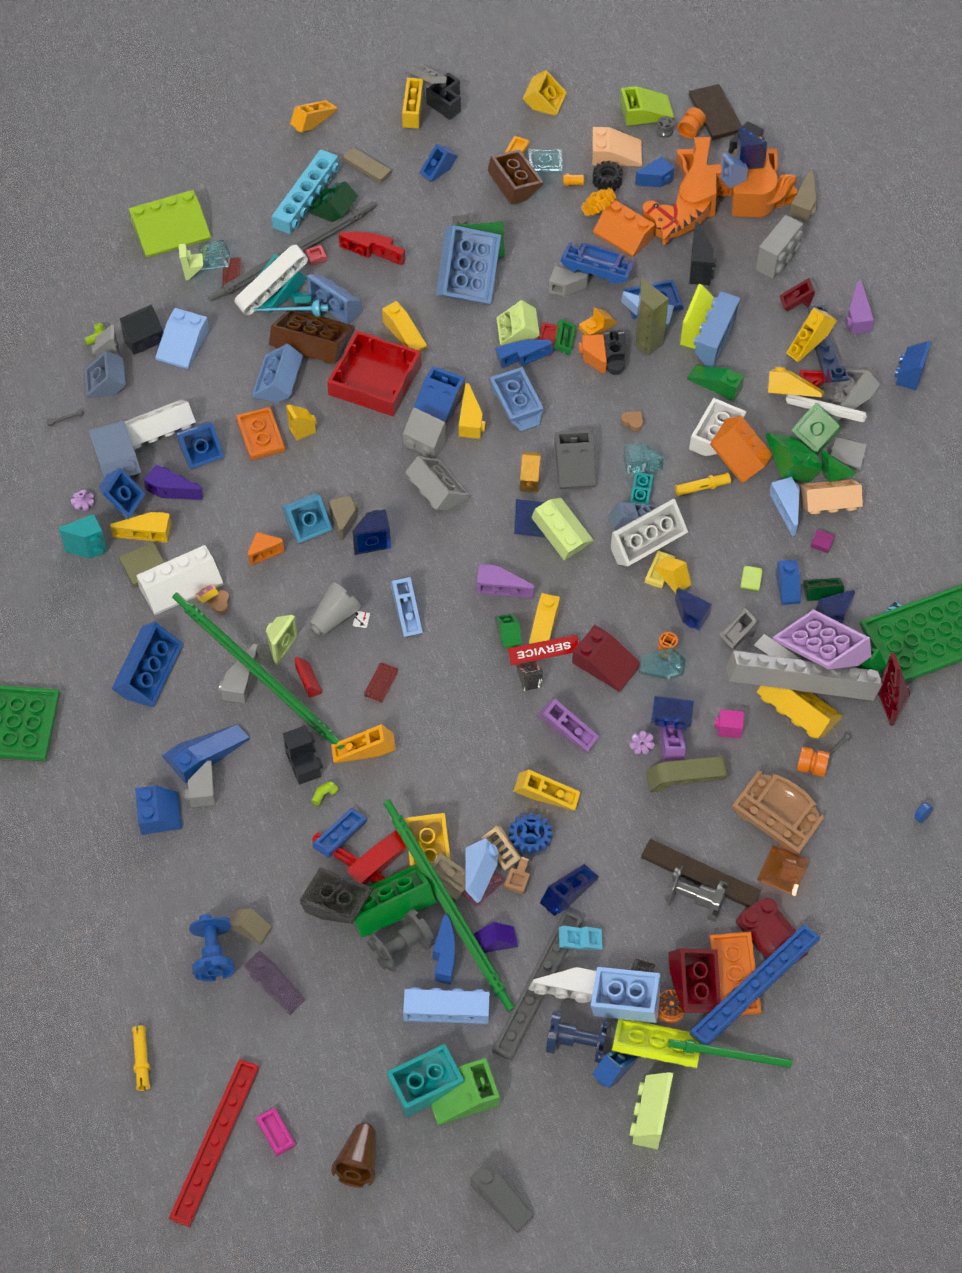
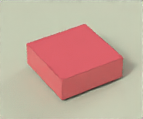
(316, 255)

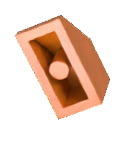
(594, 351)

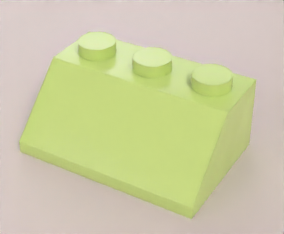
(561, 527)
(651, 1110)

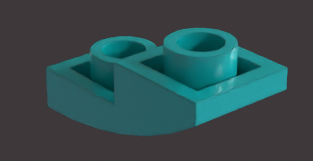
(641, 488)

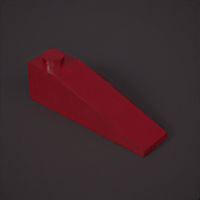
(894, 690)

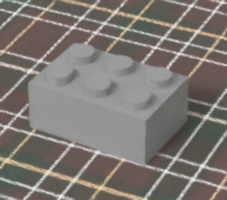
(779, 247)

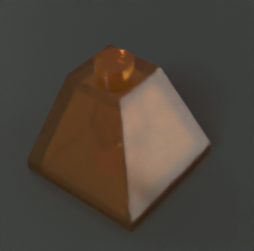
(783, 870)

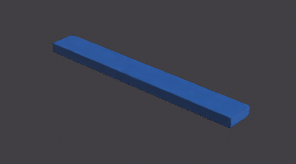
(754, 986)

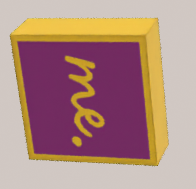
(206, 593)

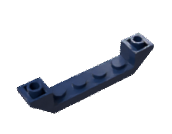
(828, 358)

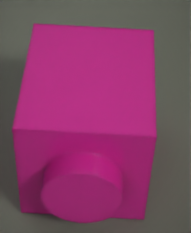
(729, 723)

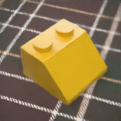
(544, 94)

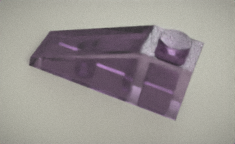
(273, 982)

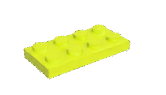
(651, 1042)

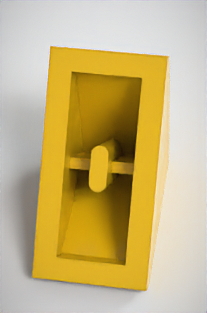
(674, 573)

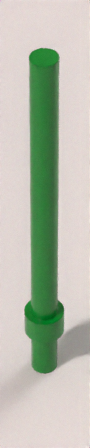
(690, 1046)

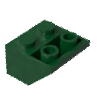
(334, 201)

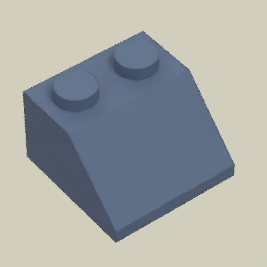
(105, 375)

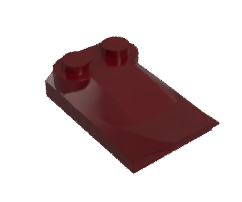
(767, 926)

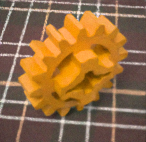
(598, 201)

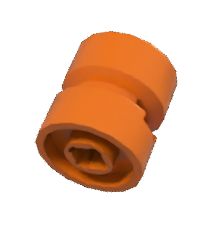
(691, 122)
(813, 761)

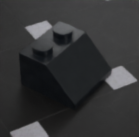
(141, 329)

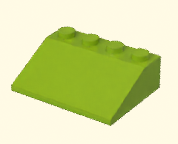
(169, 222)

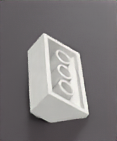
(159, 422)
(647, 533)
(182, 575)

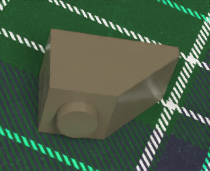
(343, 514)

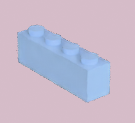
(446, 1006)

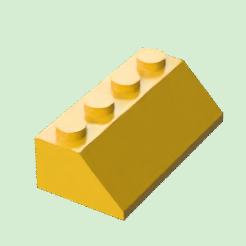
(803, 708)

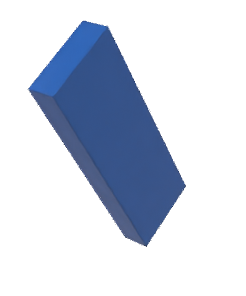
(339, 832)

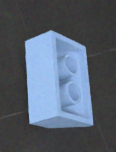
(626, 994)

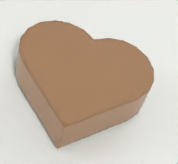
(632, 419)
(219, 603)

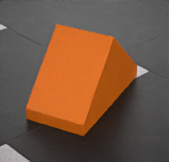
(264, 547)

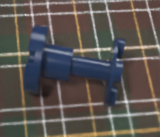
(568, 1034)

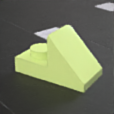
(190, 263)

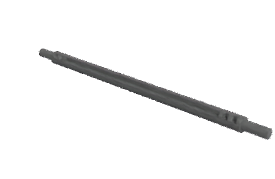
(303, 244)

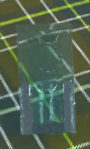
(215, 255)
(663, 664)

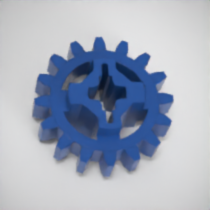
(530, 833)

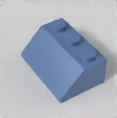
(339, 301)
(278, 374)

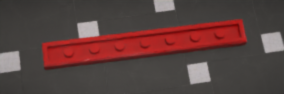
(214, 1143)

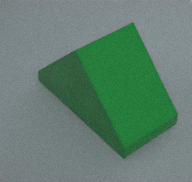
(834, 469)

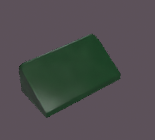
(822, 588)

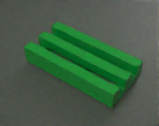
(561, 346)

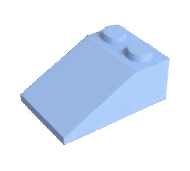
(182, 338)

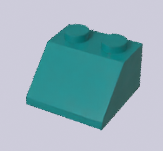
(83, 537)

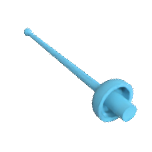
(316, 308)

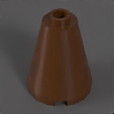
(357, 1158)

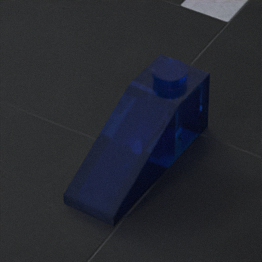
(567, 889)

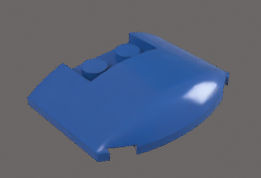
(597, 261)

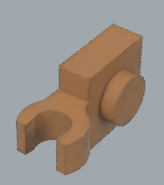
(518, 878)

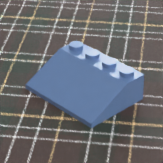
(468, 264)

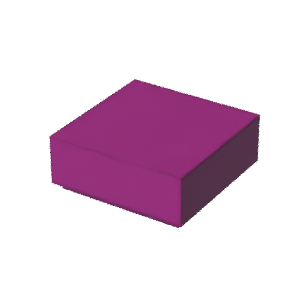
(822, 541)

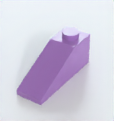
(859, 316)
(501, 582)
(567, 724)
(671, 744)

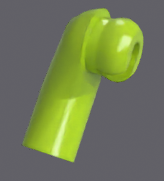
(91, 339)
(328, 787)

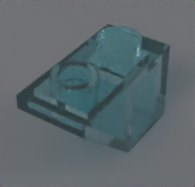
(642, 458)

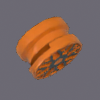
(670, 1008)

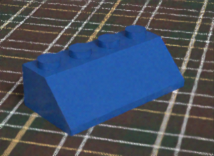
(147, 665)

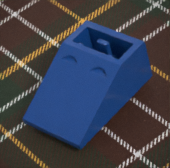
(440, 393)

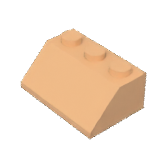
(831, 496)

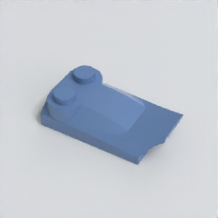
(517, 398)

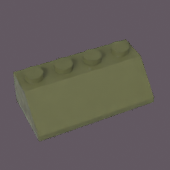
(650, 318)

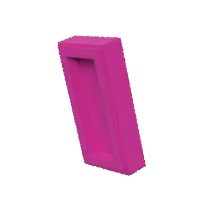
(275, 1131)

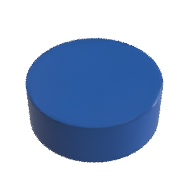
(923, 812)

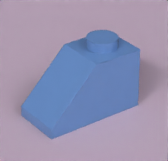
(733, 170)

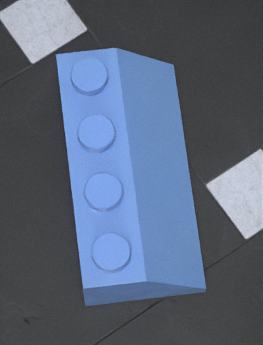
(717, 328)

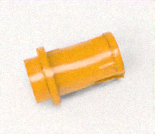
(573, 180)

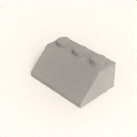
(436, 483)

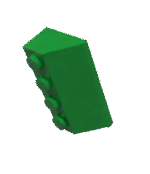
(394, 898)

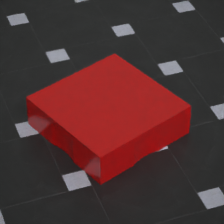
(374, 373)

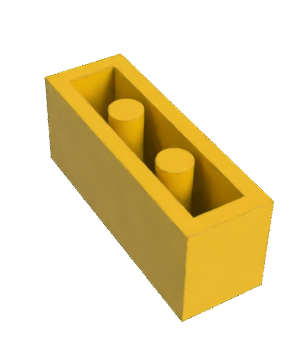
(412, 103)

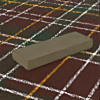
(366, 165)

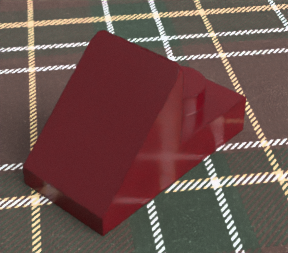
(798, 294)

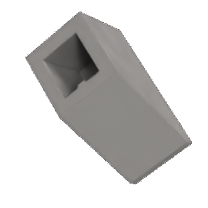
(565, 282)

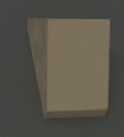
(250, 925)

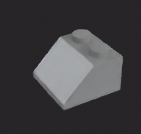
(424, 433)

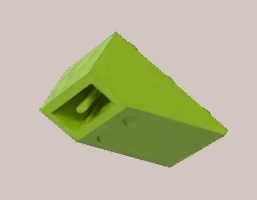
(644, 105)

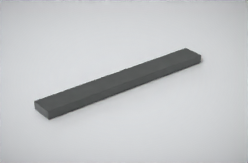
(530, 1001)

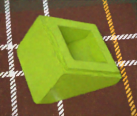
(751, 578)

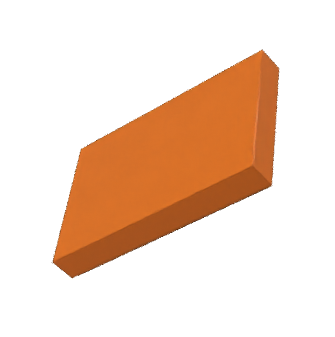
(260, 433)

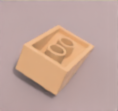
(615, 147)

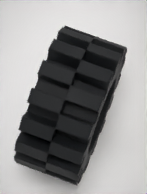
(607, 169)

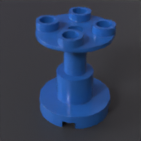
(212, 962)

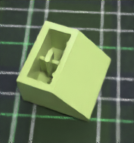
(518, 324)

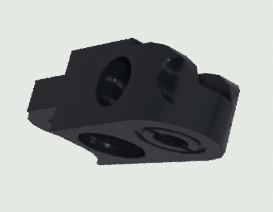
(615, 351)

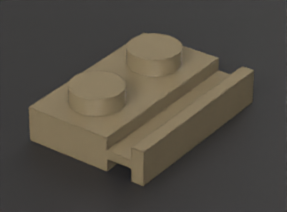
(451, 875)

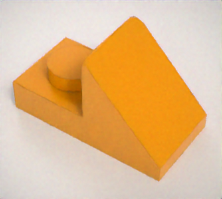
(597, 323)

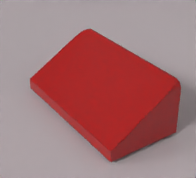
(307, 677)

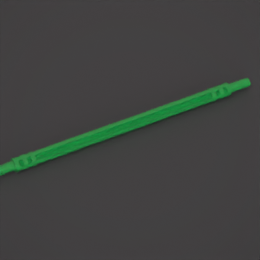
(257, 670)
(449, 905)

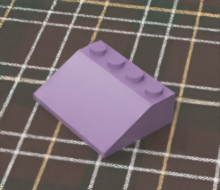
(825, 641)

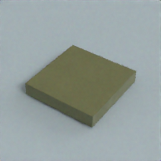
(140, 561)

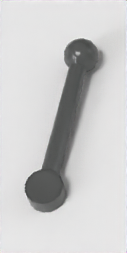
(51, 422)
(847, 736)

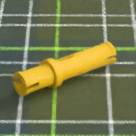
(702, 484)
(141, 1065)

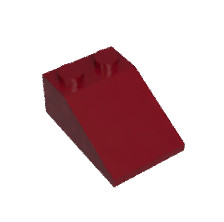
(605, 658)
(695, 979)

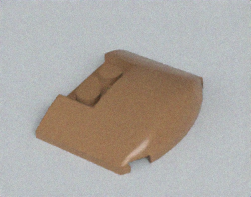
(779, 810)

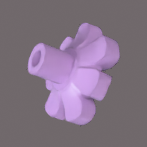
(82, 500)
(642, 742)

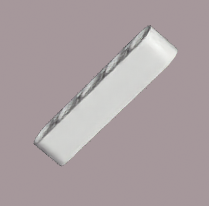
(271, 280)

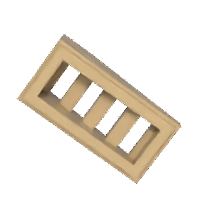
(497, 830)

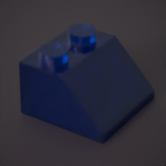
(372, 533)
(672, 712)

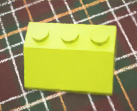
(695, 316)

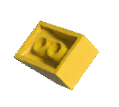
(431, 835)

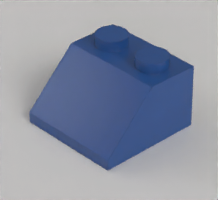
(912, 365)
(199, 444)
(122, 492)
(157, 809)

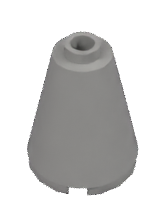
(333, 609)

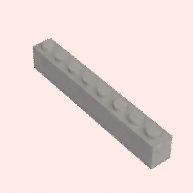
(802, 676)

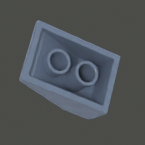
(114, 449)

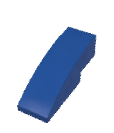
(523, 351)
(444, 952)

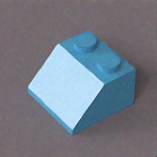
(306, 517)

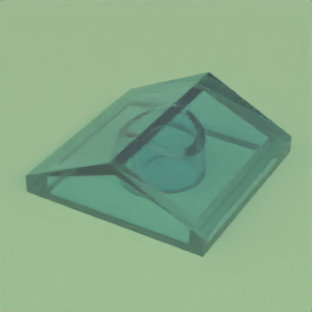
(545, 159)

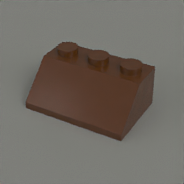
(514, 176)

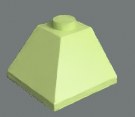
(281, 636)

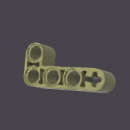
(686, 772)

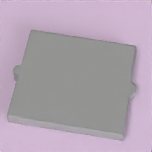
(849, 452)

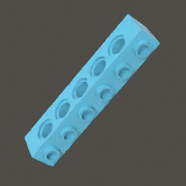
(305, 192)

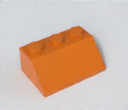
(624, 228)
(740, 448)

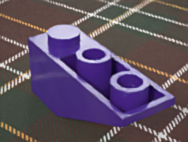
(169, 485)

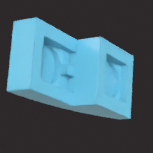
(580, 938)

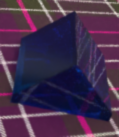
(751, 149)

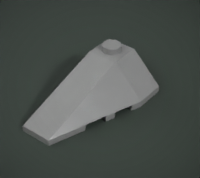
(857, 390)

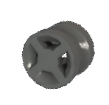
(665, 127)

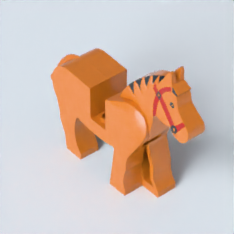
(703, 183)

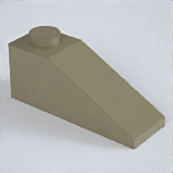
(804, 202)

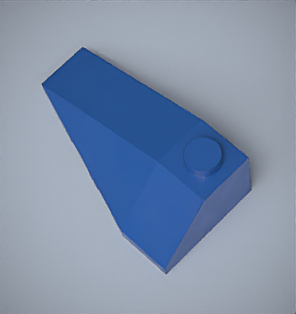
(193, 754)

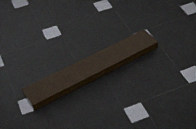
(700, 873)

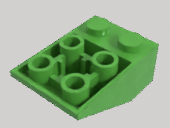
(471, 1097)

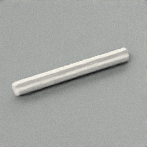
(828, 407)

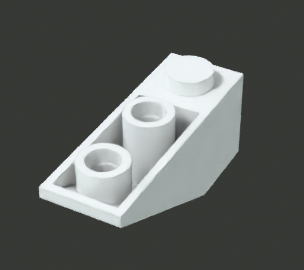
(571, 983)

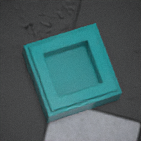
(300, 297)

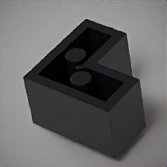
(445, 96)
(300, 753)

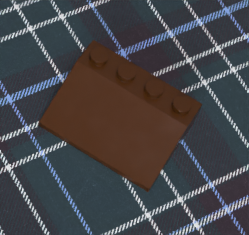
(311, 335)

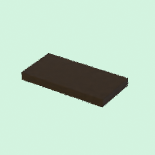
(719, 114)

